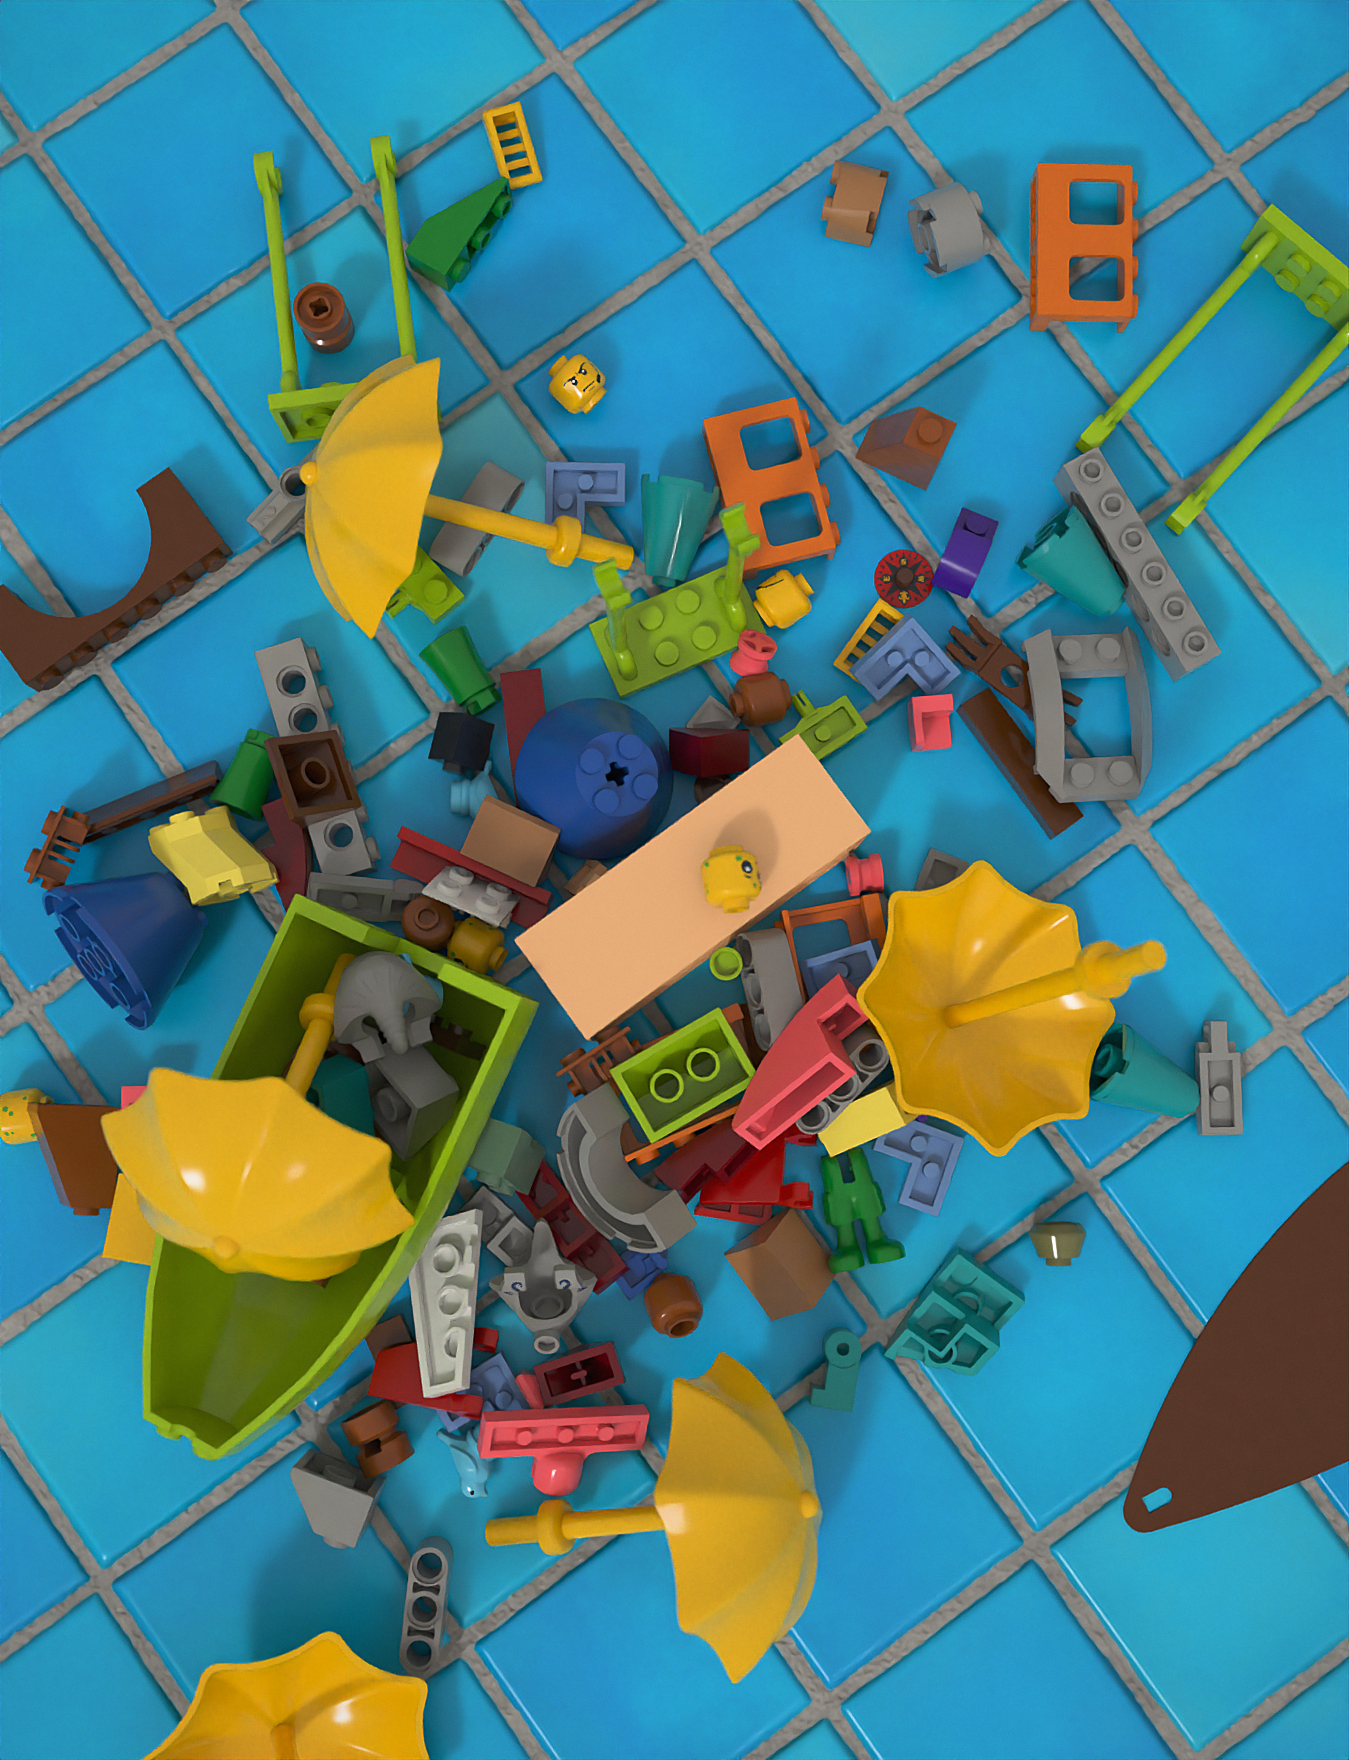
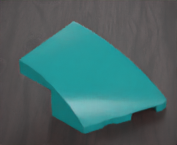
(957, 1317)

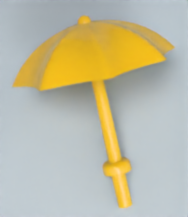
(374, 487)
(994, 1005)
(256, 1168)
(733, 1509)
(302, 1707)

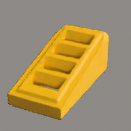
(503, 116)
(880, 607)

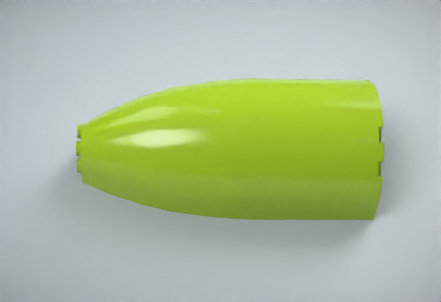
(248, 1347)

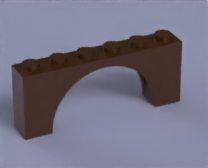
(180, 553)

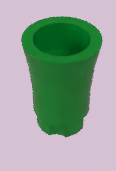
(462, 671)
(247, 778)

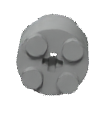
(948, 228)

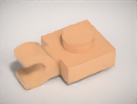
(587, 874)

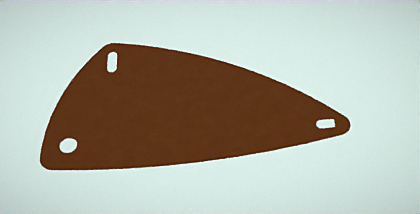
(1265, 1379)

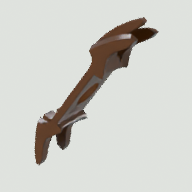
(990, 663)

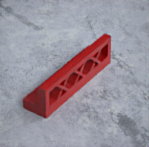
(426, 858)

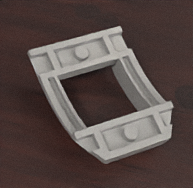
(1088, 657)

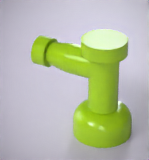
(726, 963)

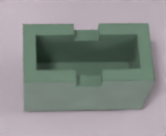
(506, 1158)

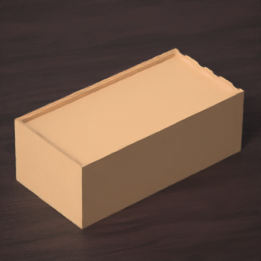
(649, 914)

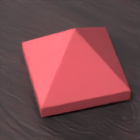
(529, 1387)

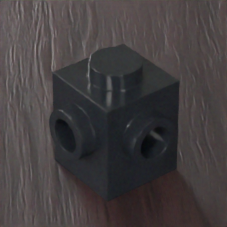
(461, 742)

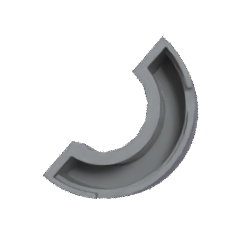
(604, 1183)

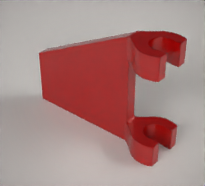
(763, 1177)
(399, 1378)

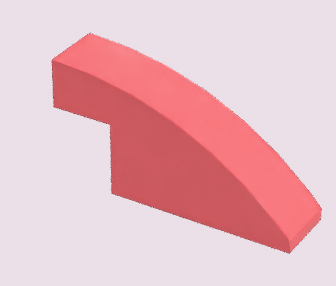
(801, 1064)

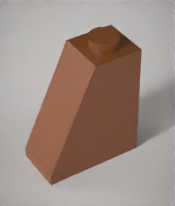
(907, 445)
(76, 1154)

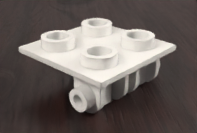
(465, 892)

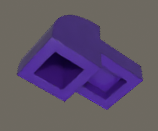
(965, 553)

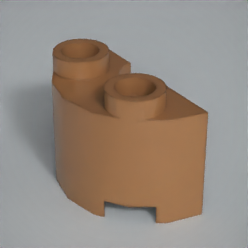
(855, 202)

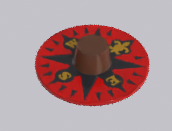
(903, 579)

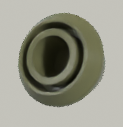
(1057, 1241)

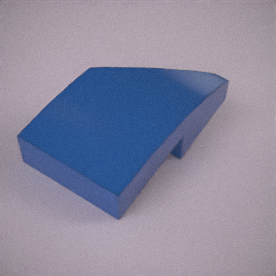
(642, 1272)

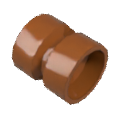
(323, 318)
(377, 1454)

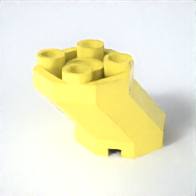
(211, 856)

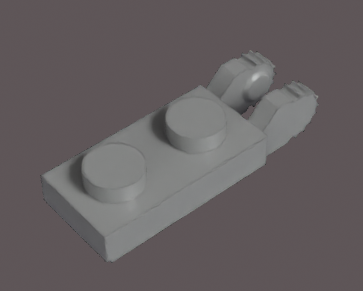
(362, 896)

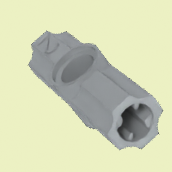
(280, 508)

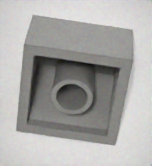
(410, 1097)
(336, 1497)

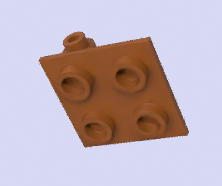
(55, 825)
(578, 1061)

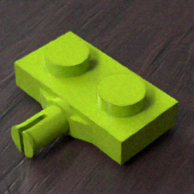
(426, 590)
(827, 726)

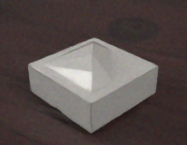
(713, 715)

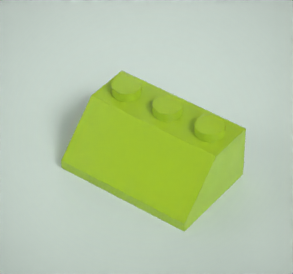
(684, 1075)

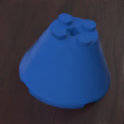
(596, 777)
(129, 938)

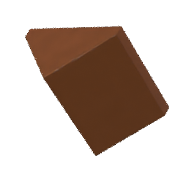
(313, 776)

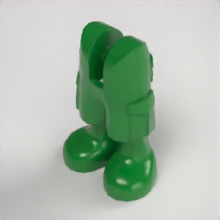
(851, 1201)

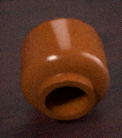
(760, 699)
(428, 923)
(673, 1305)

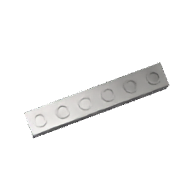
(1151, 585)
(278, 668)

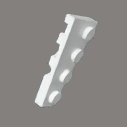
(445, 1303)

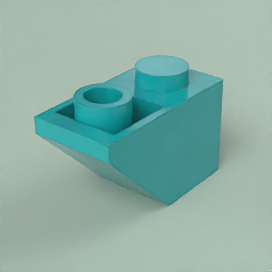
(343, 1094)

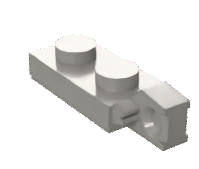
(1218, 1082)

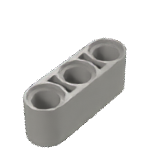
(461, 546)
(768, 982)
(867, 1067)
(421, 1624)

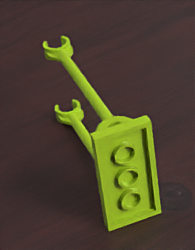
(1298, 267)
(306, 413)
(679, 625)

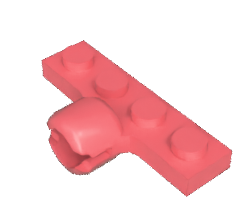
(561, 1439)

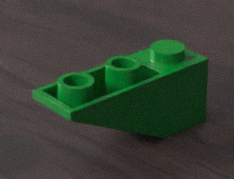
(454, 235)

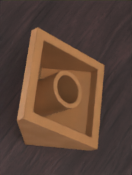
(512, 841)
(782, 1265)

